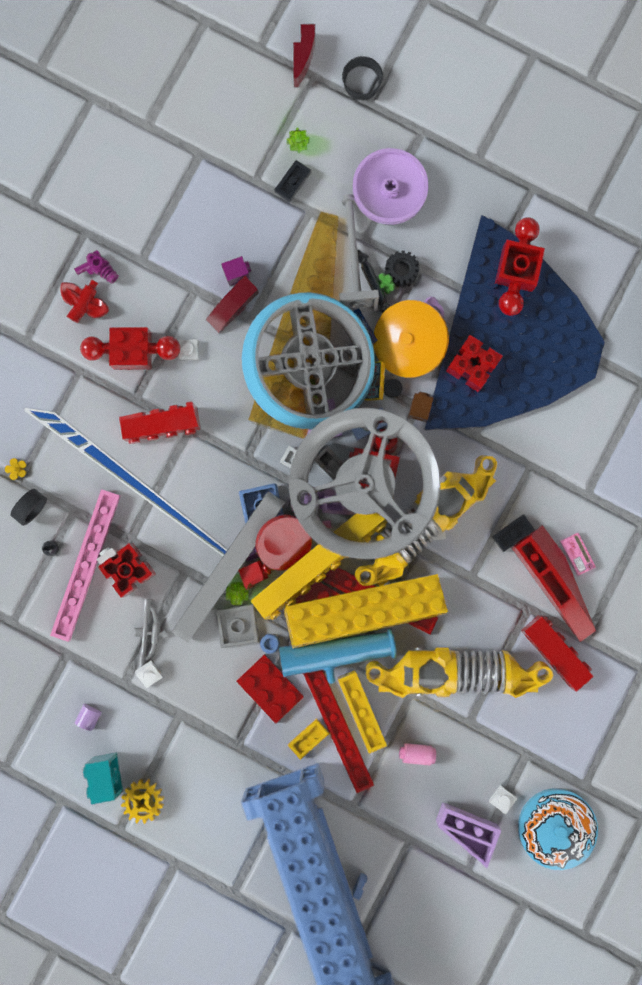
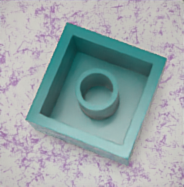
(103, 778)

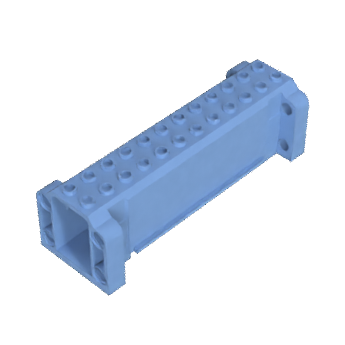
(313, 877)

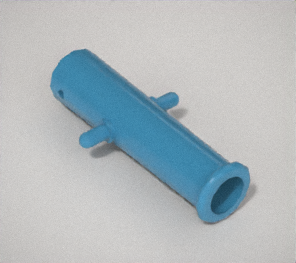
(336, 653)

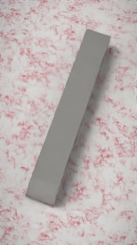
(226, 568)

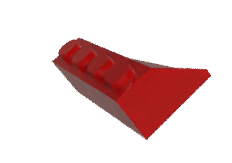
(160, 423)

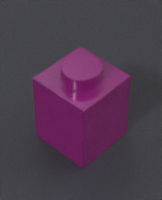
(236, 270)

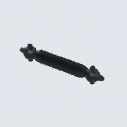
(372, 280)

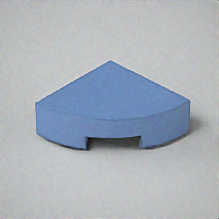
(357, 889)

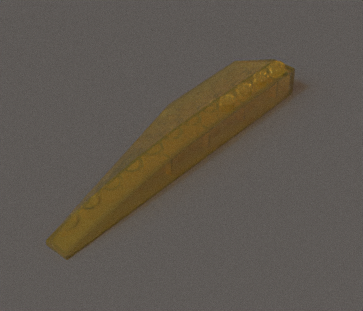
(313, 276)

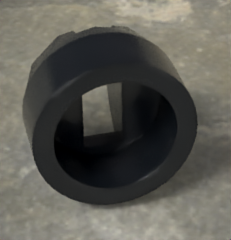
(52, 552)

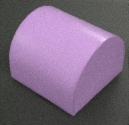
(87, 717)

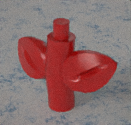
(83, 301)

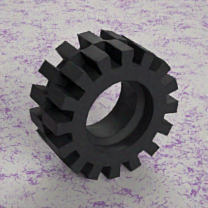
(405, 258)

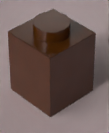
(420, 407)

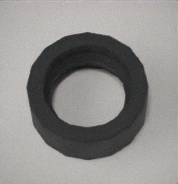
(28, 507)

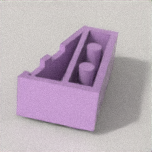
(470, 831)

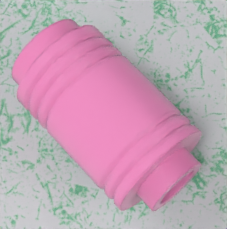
(417, 754)

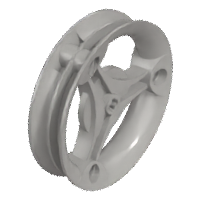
(355, 471)

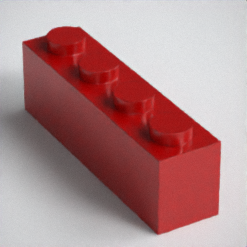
(557, 653)

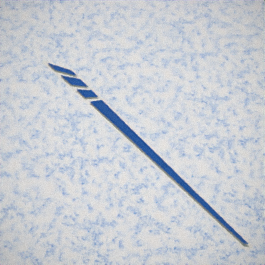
(97, 455)

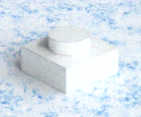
(189, 350)
(288, 457)
(107, 553)
(148, 674)
(503, 799)

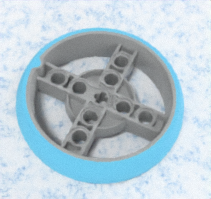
(360, 354)

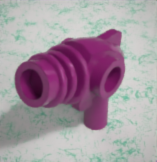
(99, 266)

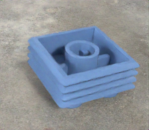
(251, 497)

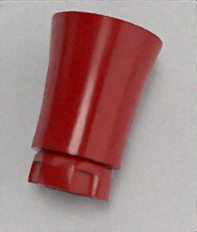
(391, 446)

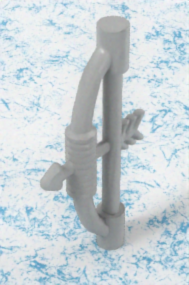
(143, 658)

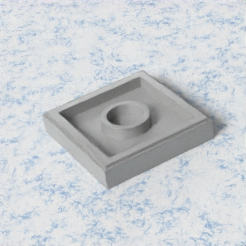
(237, 626)

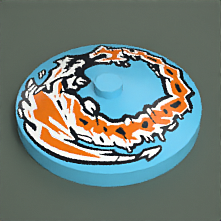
(557, 829)

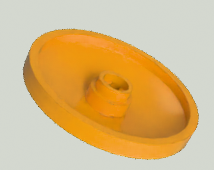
(411, 338)

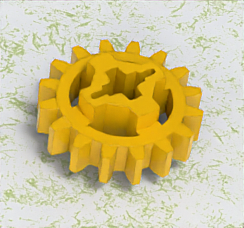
(151, 807)

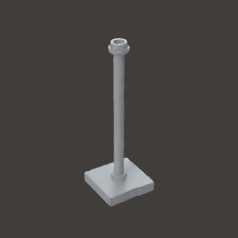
(364, 300)

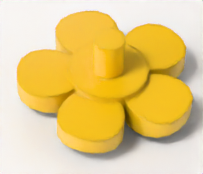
(16, 469)

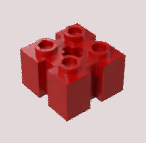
(476, 375)
(115, 569)

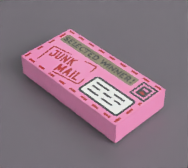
(577, 554)

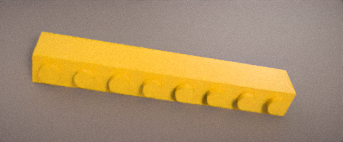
(314, 566)

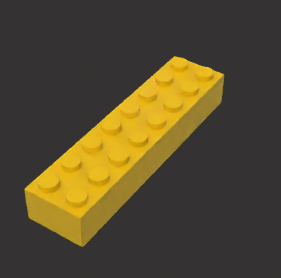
(365, 611)

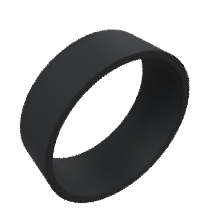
(366, 62)

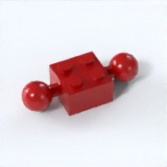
(519, 266)
(130, 348)

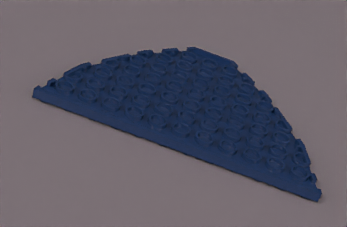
(543, 348)

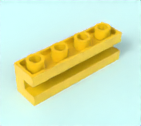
(362, 711)

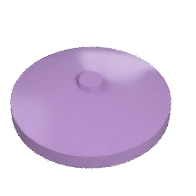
(390, 186)

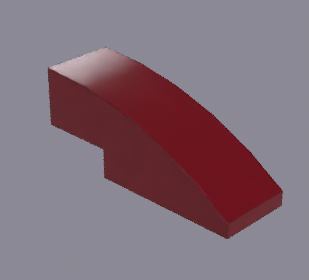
(303, 53)
(232, 304)

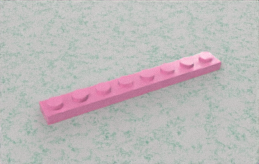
(85, 565)

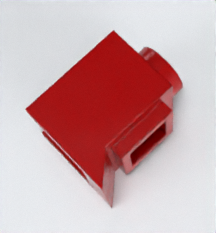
(254, 573)

